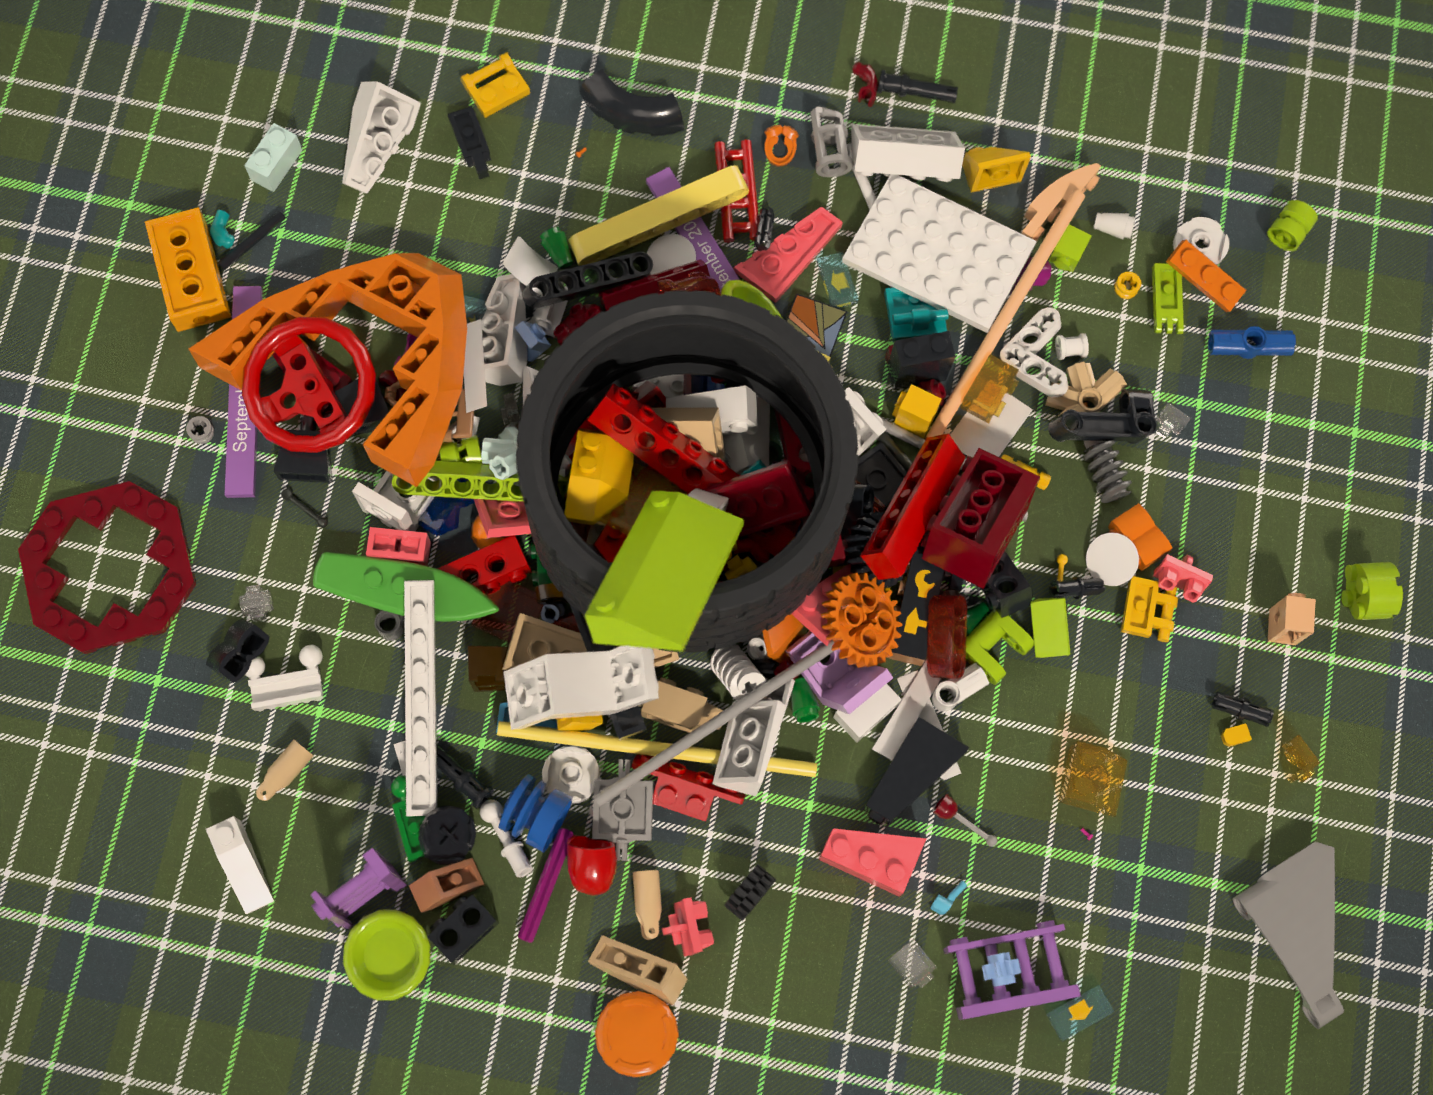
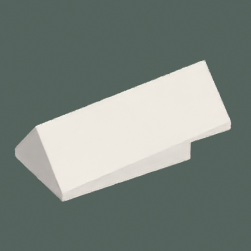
(751, 742)

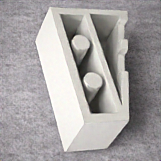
(735, 405)

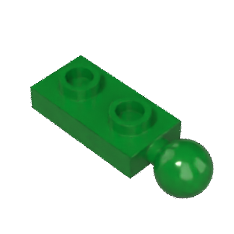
(408, 825)

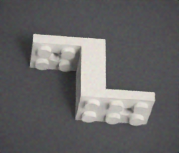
(580, 685)

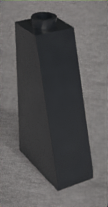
(916, 766)

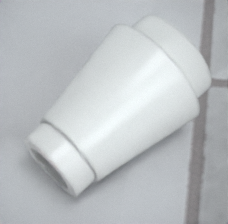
(1115, 224)

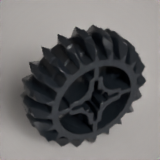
(857, 541)

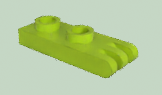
(1167, 299)

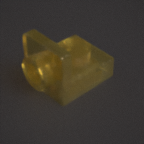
(1300, 754)

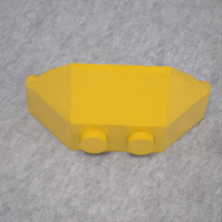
(597, 477)

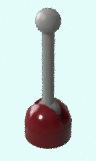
(947, 809)

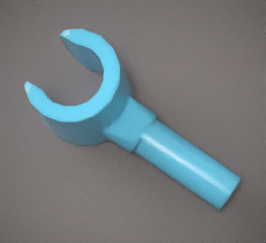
(942, 904)

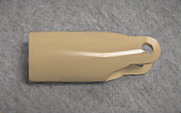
(284, 770)
(647, 901)

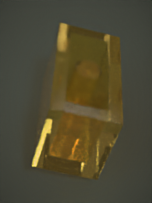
(990, 388)

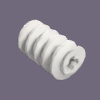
(736, 671)

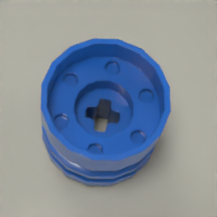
(534, 812)

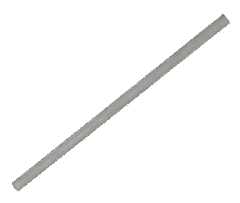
(713, 724)

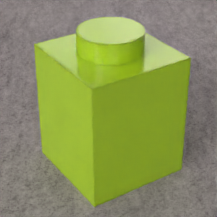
(1070, 248)

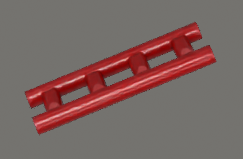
(749, 201)

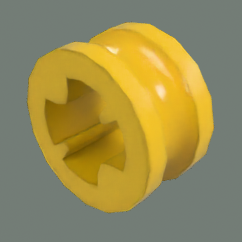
(1120, 288)

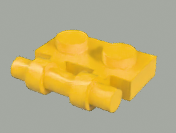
(1140, 609)

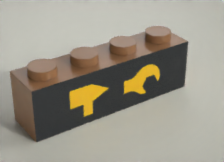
(916, 590)

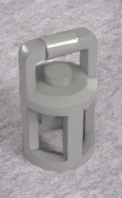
(829, 135)

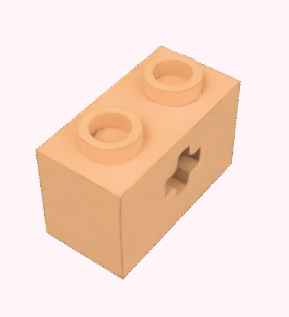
(1291, 619)

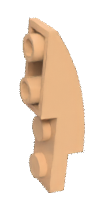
(1052, 200)

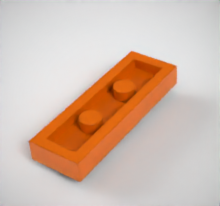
(1206, 276)

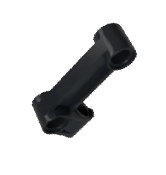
(1132, 424)

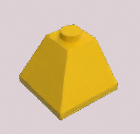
(994, 167)

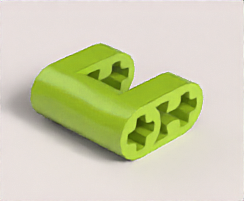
(987, 635)

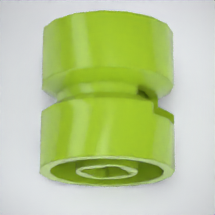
(1292, 225)
(468, 446)

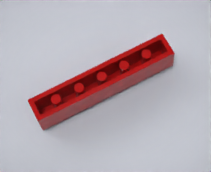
(912, 507)

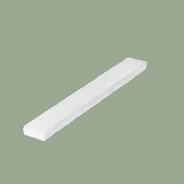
(420, 697)

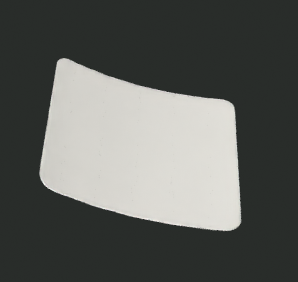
(526, 263)

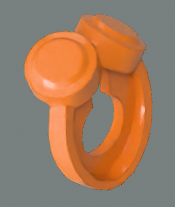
(772, 138)

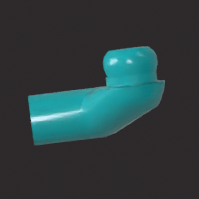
(218, 230)

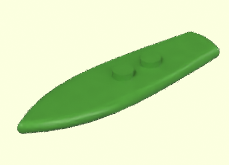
(381, 586)

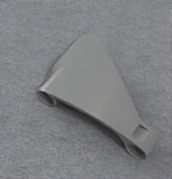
(1297, 918)

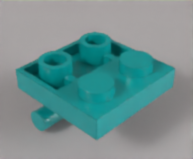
(912, 317)

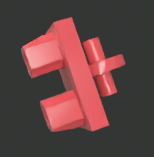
(1182, 575)
(685, 929)

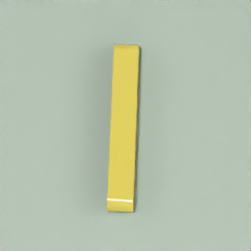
(658, 216)

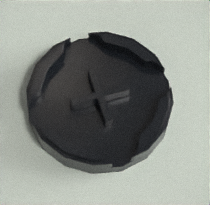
(447, 835)

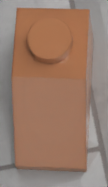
(446, 884)

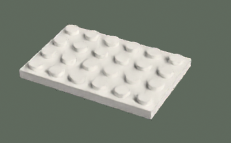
(939, 252)

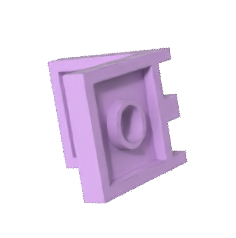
(836, 682)

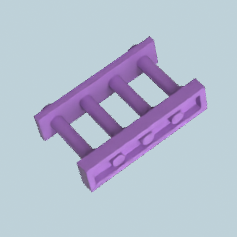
(375, 877)
(1031, 993)

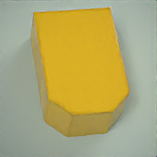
(1236, 735)

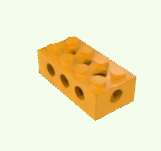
(188, 269)

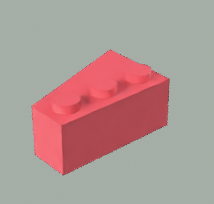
(874, 857)

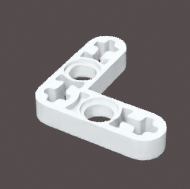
(1027, 354)

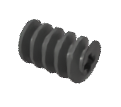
(1107, 471)

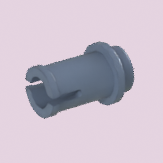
(547, 617)

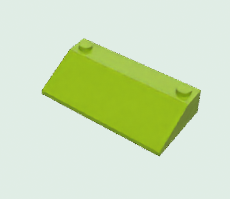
(663, 573)

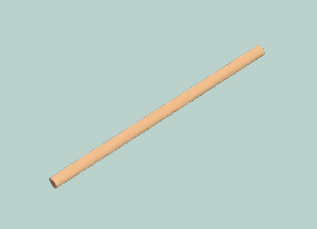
(1006, 314)

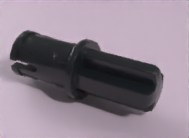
(1076, 588)

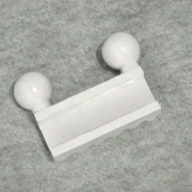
(288, 687)

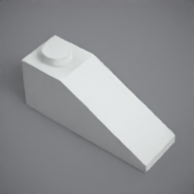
(240, 864)

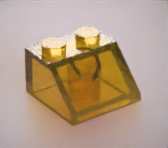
(1093, 779)

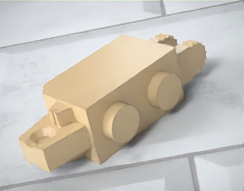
(679, 707)

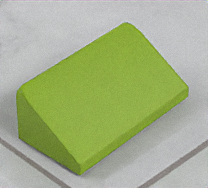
(1050, 627)

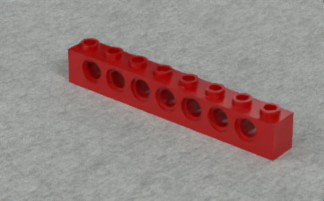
(673, 466)

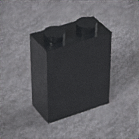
(921, 360)

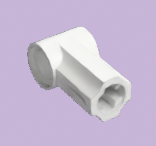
(970, 683)

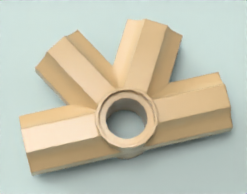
(1085, 388)

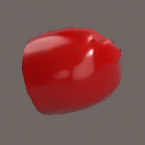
(591, 866)

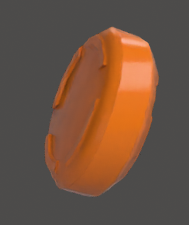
(636, 1034)

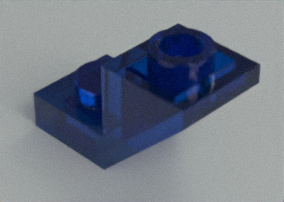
(443, 514)

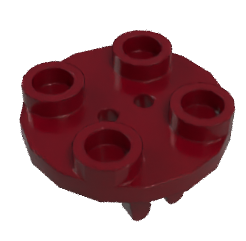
(577, 316)

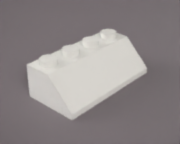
(906, 152)

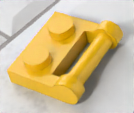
(500, 91)

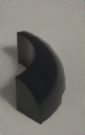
(630, 111)

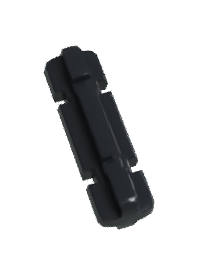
(764, 229)

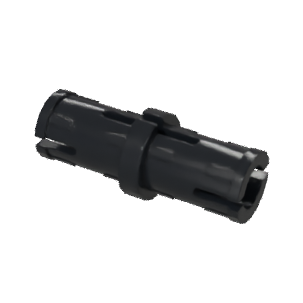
(1242, 709)

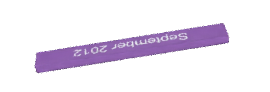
(695, 231)
(241, 432)

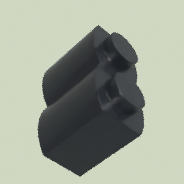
(234, 655)

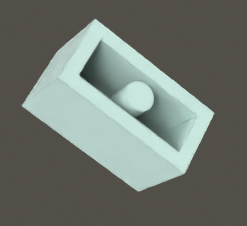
(273, 157)

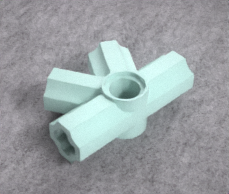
(501, 453)

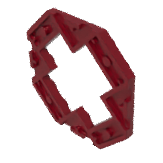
(119, 624)

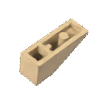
(639, 969)

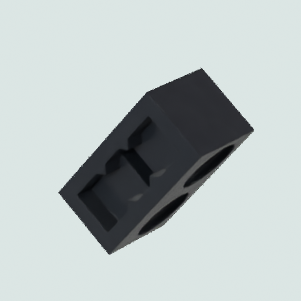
(1007, 588)
(467, 934)

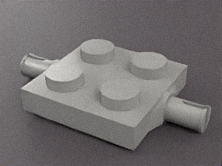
(626, 815)

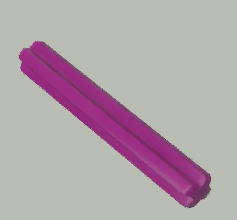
(545, 886)

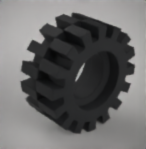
(750, 892)

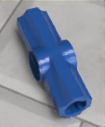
(1267, 342)

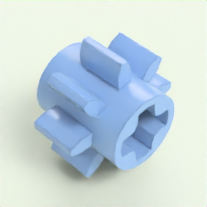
(1001, 969)

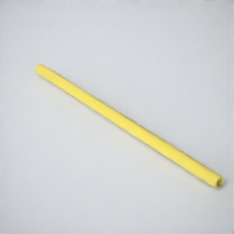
(642, 747)

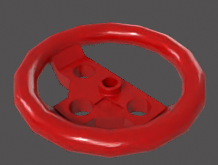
(310, 398)

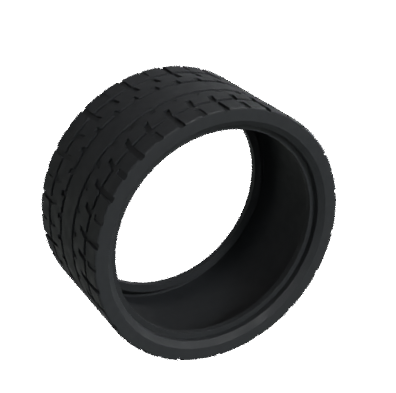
(706, 338)

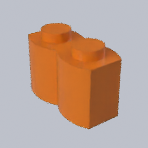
(1143, 532)

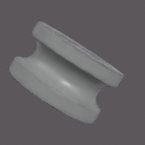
(191, 429)

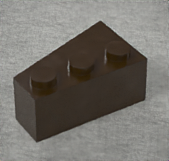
(486, 667)

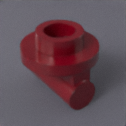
(934, 388)

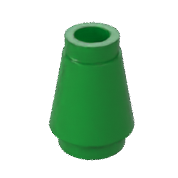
(557, 247)
(804, 703)

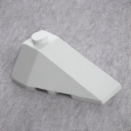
(377, 127)
(502, 344)

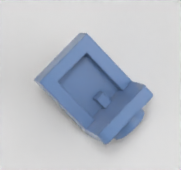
(534, 338)

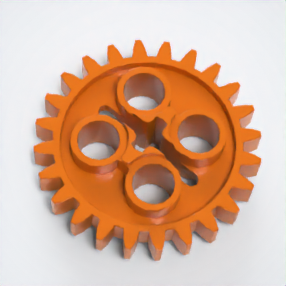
(871, 629)

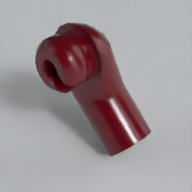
(388, 378)

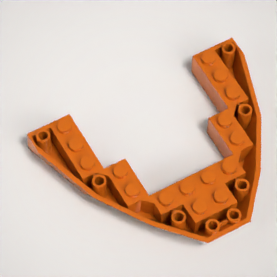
(401, 290)

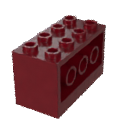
(979, 517)

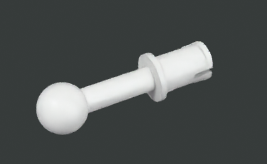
(491, 812)

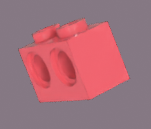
(399, 545)

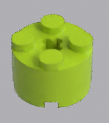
(1372, 591)

